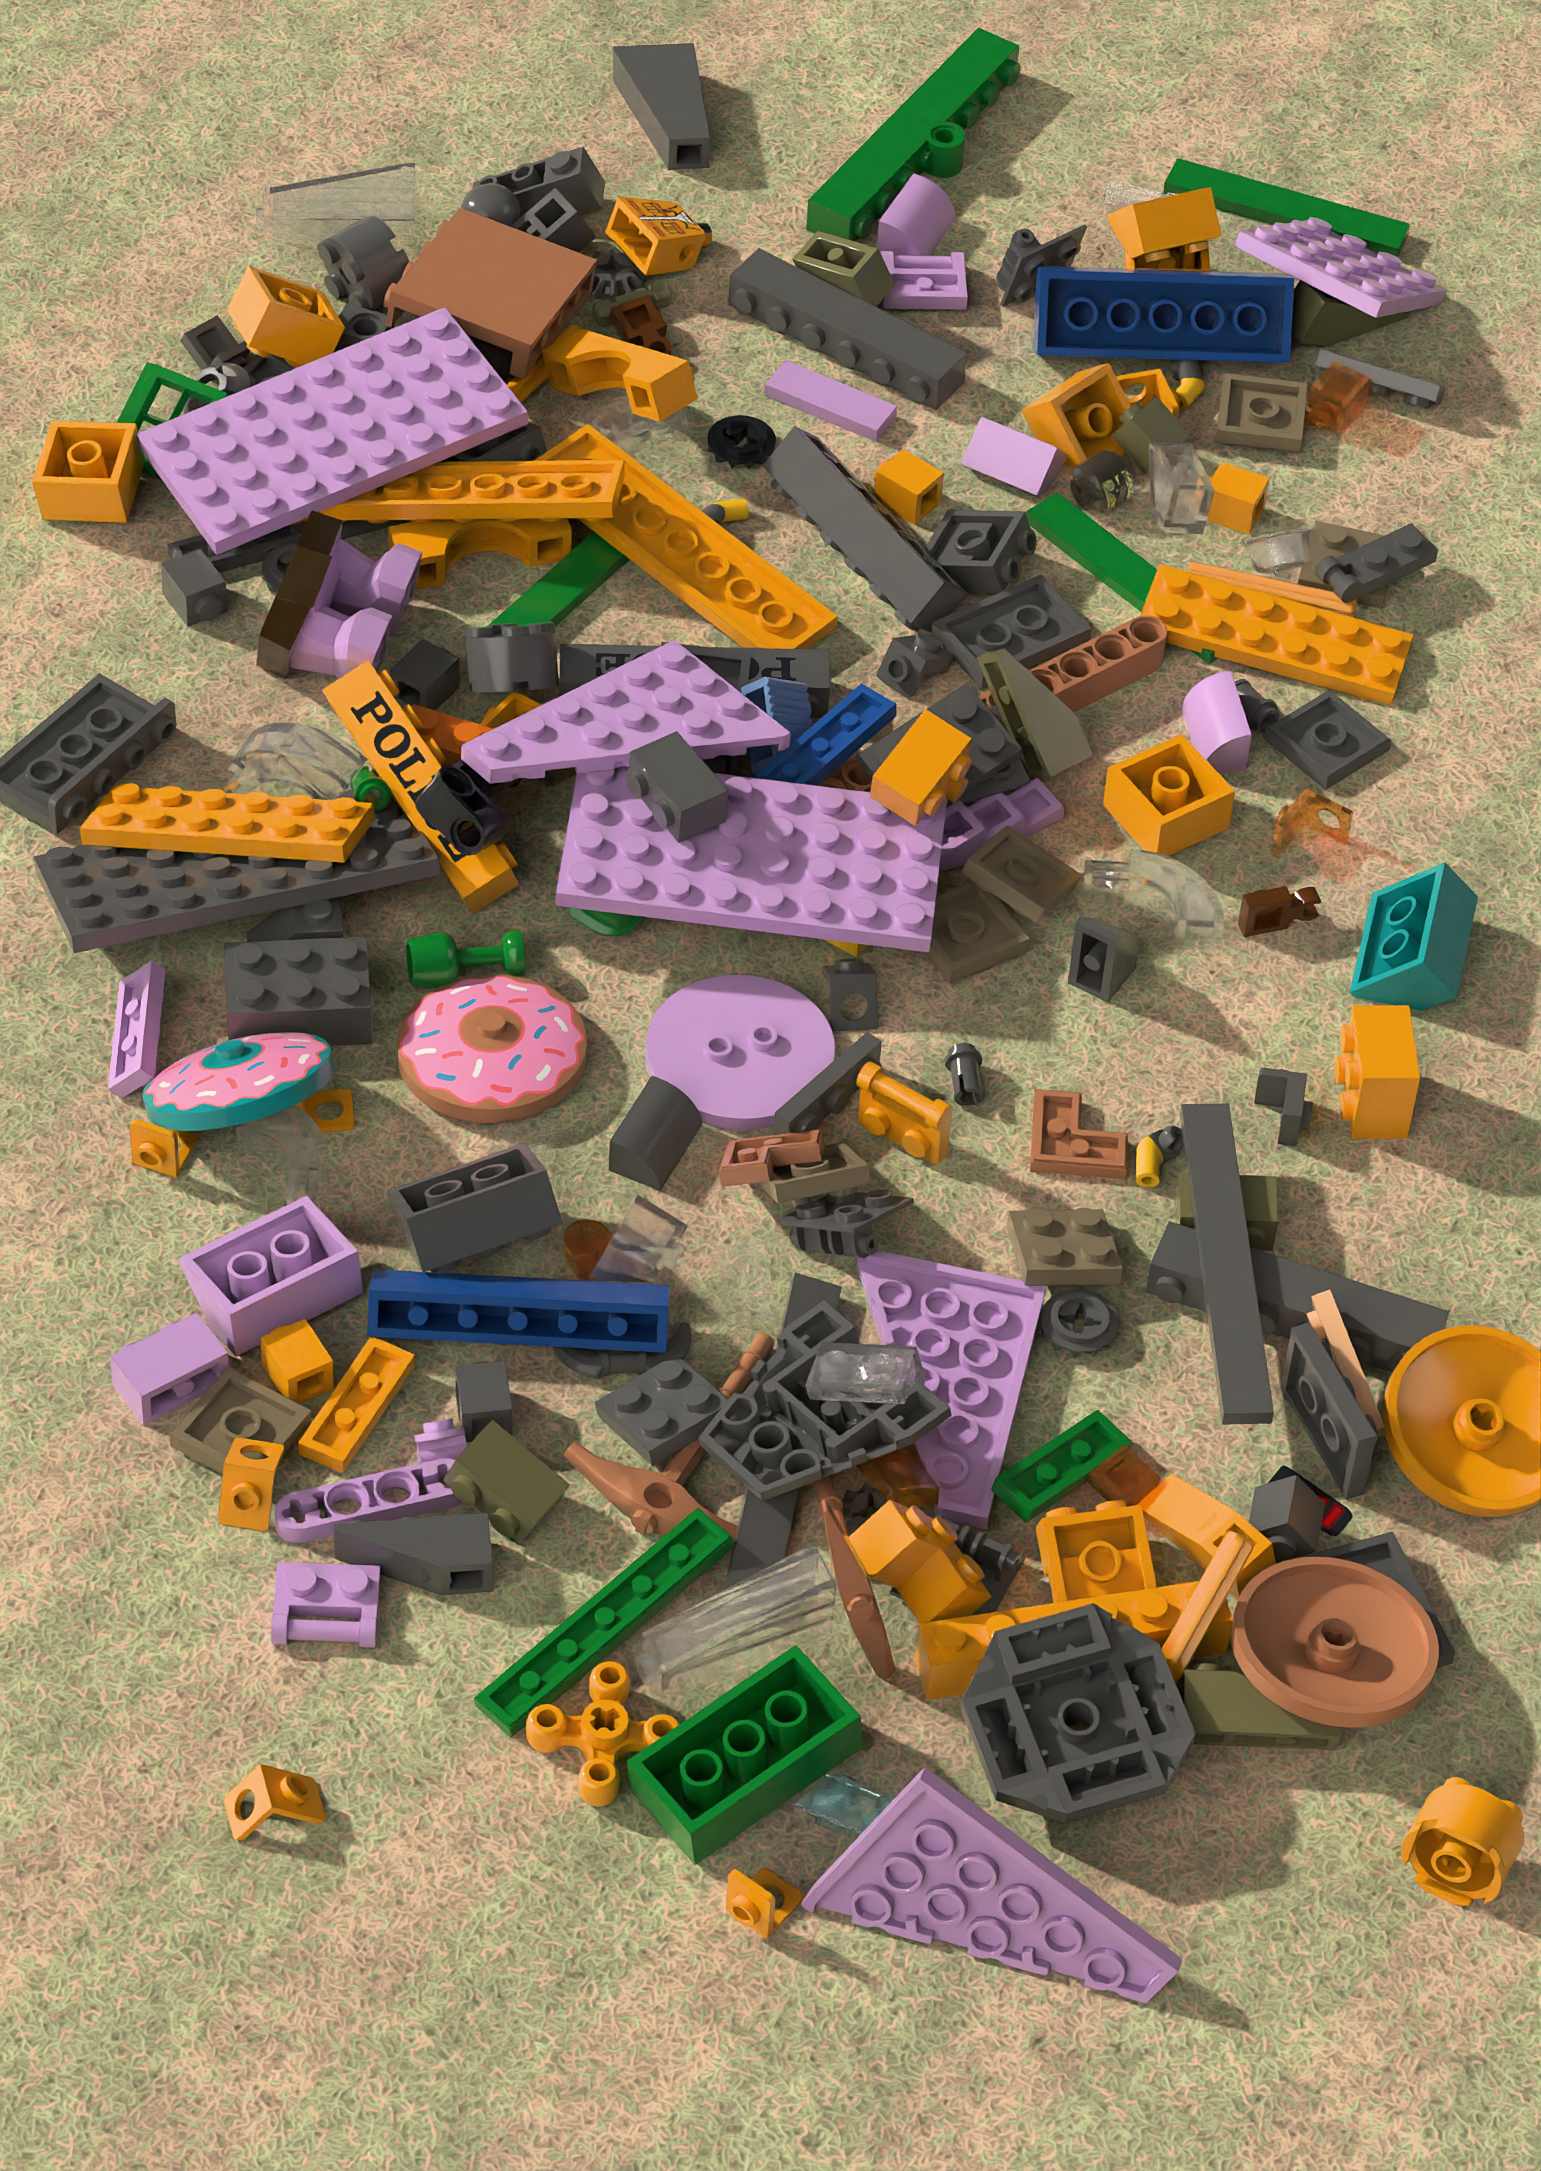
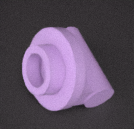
(440, 1441)

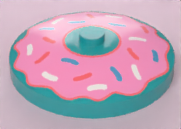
(238, 1081)

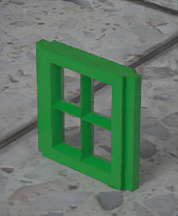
(146, 389)

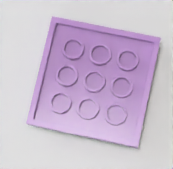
(1342, 267)

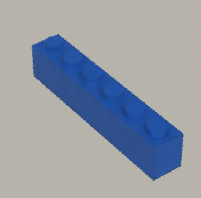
(518, 1310)

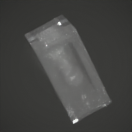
(1178, 488)
(641, 1245)

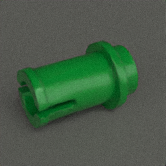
(371, 789)

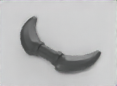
(597, 1365)

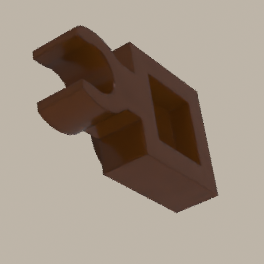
(641, 324)
(1273, 909)

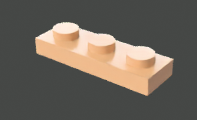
(1329, 1325)

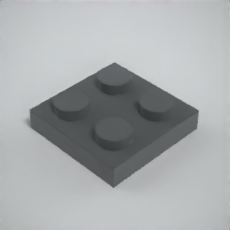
(661, 1409)

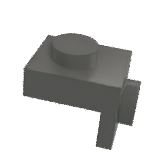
(214, 344)
(910, 660)
(1287, 1091)

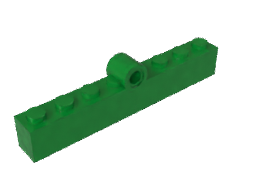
(916, 138)

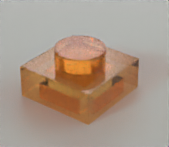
(1123, 1477)

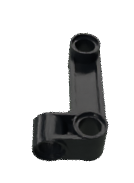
(459, 802)

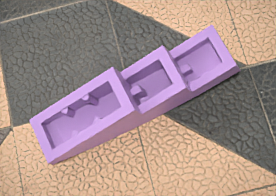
(970, 828)

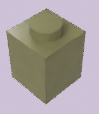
(1145, 425)

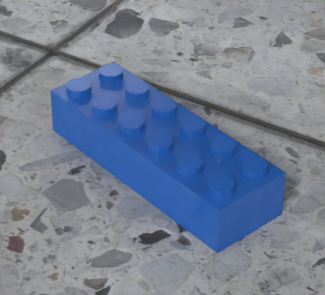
(1163, 314)

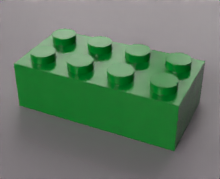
(745, 1754)

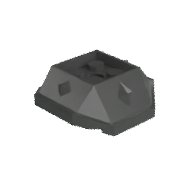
(1083, 1671)

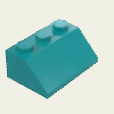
(1415, 940)

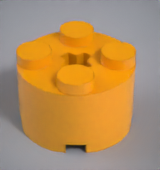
(1463, 1843)

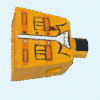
(657, 235)

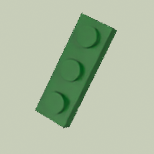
(1058, 1466)

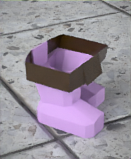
(321, 585)

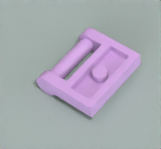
(926, 281)
(326, 1592)

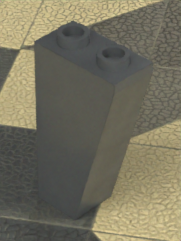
(666, 99)

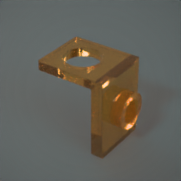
(1306, 813)

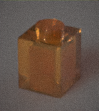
(1337, 398)

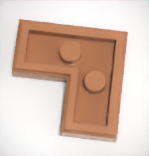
(1064, 1147)
(754, 1158)

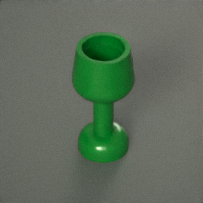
(436, 960)

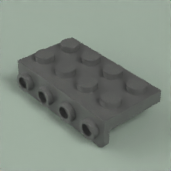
(82, 752)

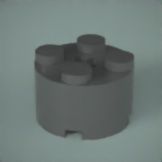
(362, 262)
(512, 657)

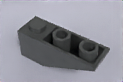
(567, 171)
(427, 1552)

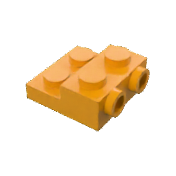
(1095, 1551)

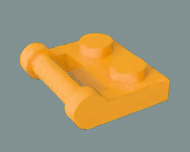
(903, 1114)

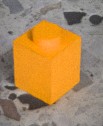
(908, 486)
(1237, 497)
(297, 1362)

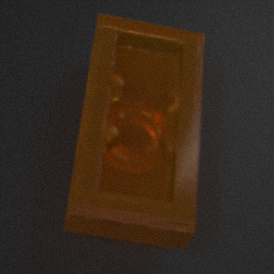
(901, 1479)

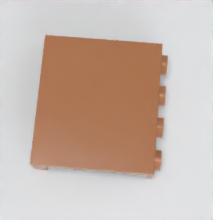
(496, 285)

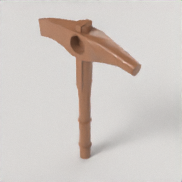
(654, 1499)
(853, 1582)

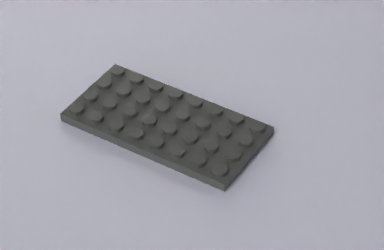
(136, 894)

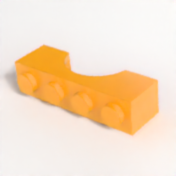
(593, 362)
(448, 541)

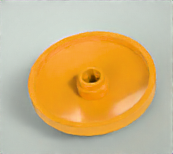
(1469, 1420)

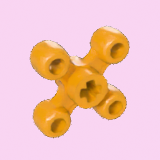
(600, 1732)

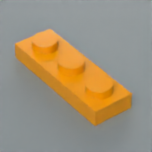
(356, 1404)

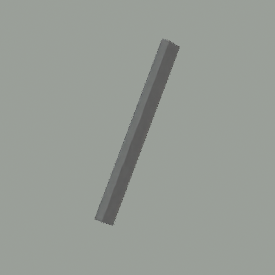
(1226, 1265)
(766, 1524)

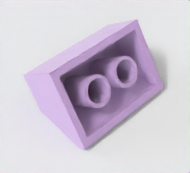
(272, 1274)

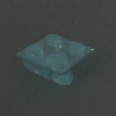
(840, 1803)

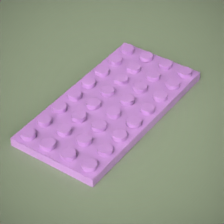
(331, 430)
(778, 864)

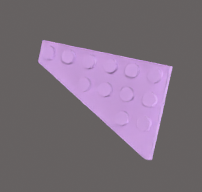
(621, 712)
(974, 1353)
(963, 1878)

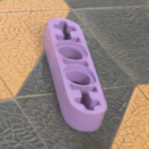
(369, 1493)

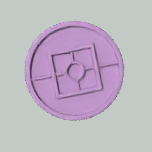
(738, 1047)

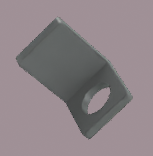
(849, 977)

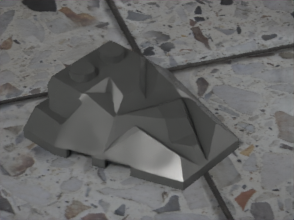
(784, 1440)

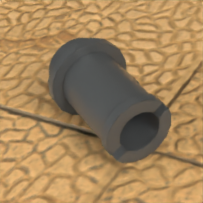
(1258, 710)
(964, 1065)

